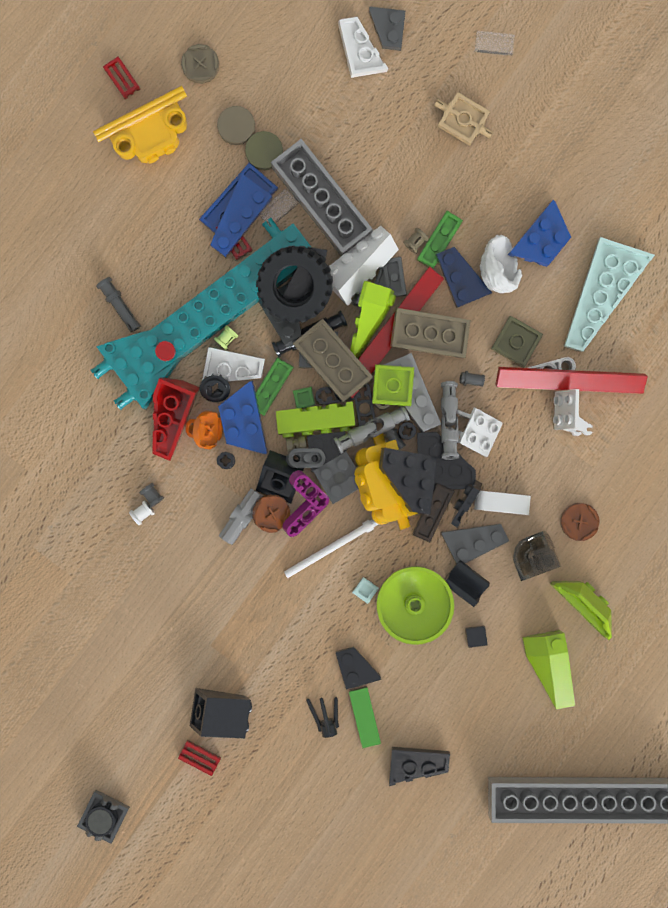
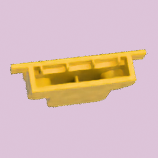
(148, 129)
(375, 487)

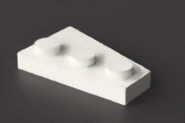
(359, 51)
(232, 365)

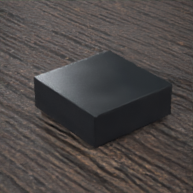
(476, 636)

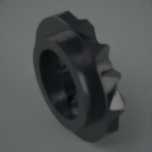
(219, 394)

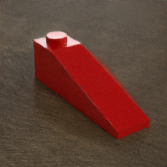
(172, 407)

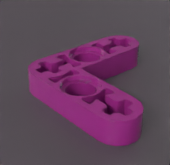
(310, 504)

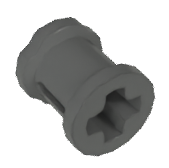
(151, 495)

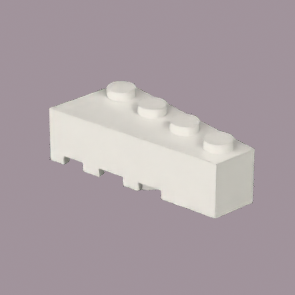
(361, 263)

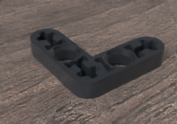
(366, 393)

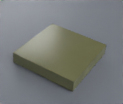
(517, 341)

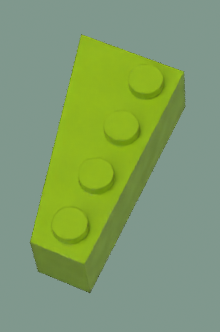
(315, 419)

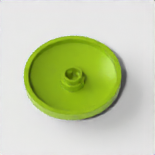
(415, 605)

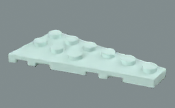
(607, 282)

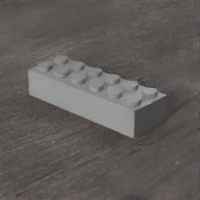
(321, 197)

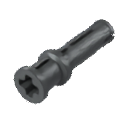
(114, 297)

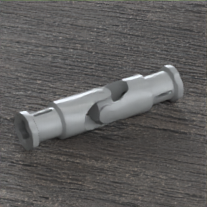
(449, 407)
(362, 433)

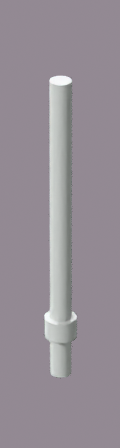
(367, 527)

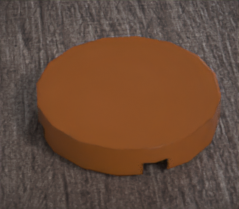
(270, 513)
(580, 521)

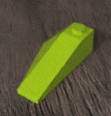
(375, 305)
(551, 664)

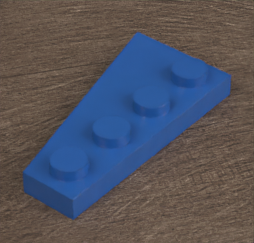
(241, 212)

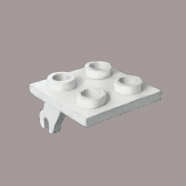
(567, 413)
(479, 432)

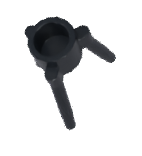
(328, 726)

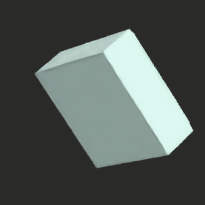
(365, 590)

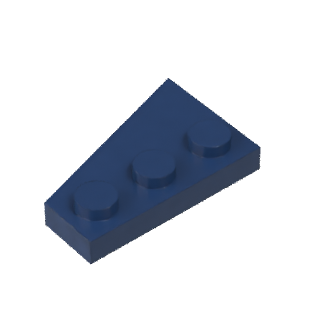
(461, 278)

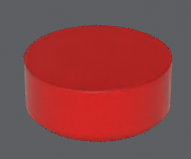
(165, 351)

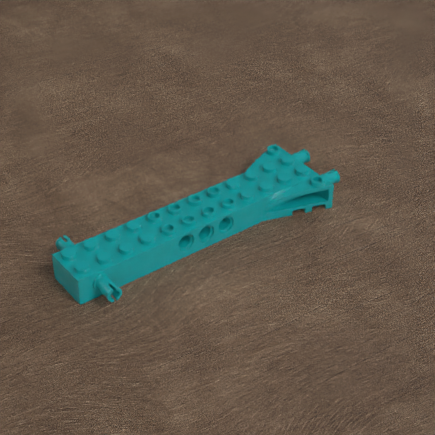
(193, 323)

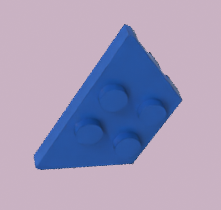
(543, 238)
(243, 421)

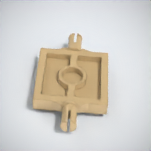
(463, 119)

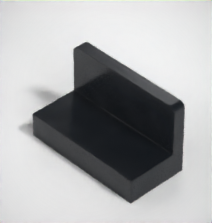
(466, 583)

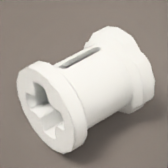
(141, 513)

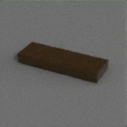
(428, 523)

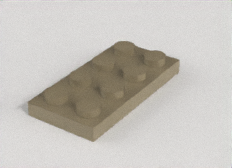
(430, 333)
(333, 360)

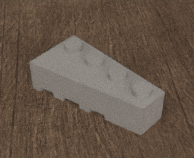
(422, 409)

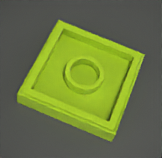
(393, 385)

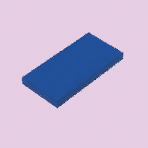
(215, 212)

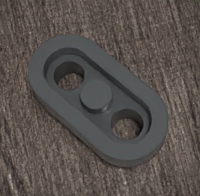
(304, 458)

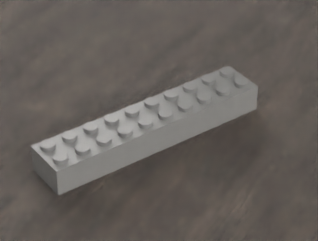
(577, 800)

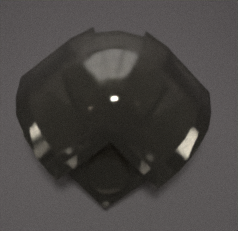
(535, 556)

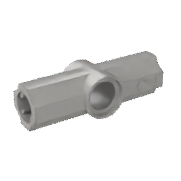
(240, 517)

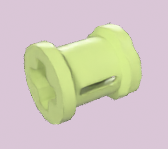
(226, 337)

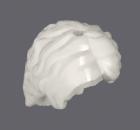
(498, 268)

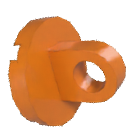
(205, 429)

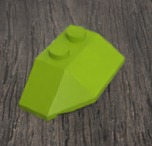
(588, 604)

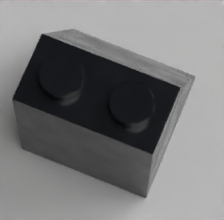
(220, 714)

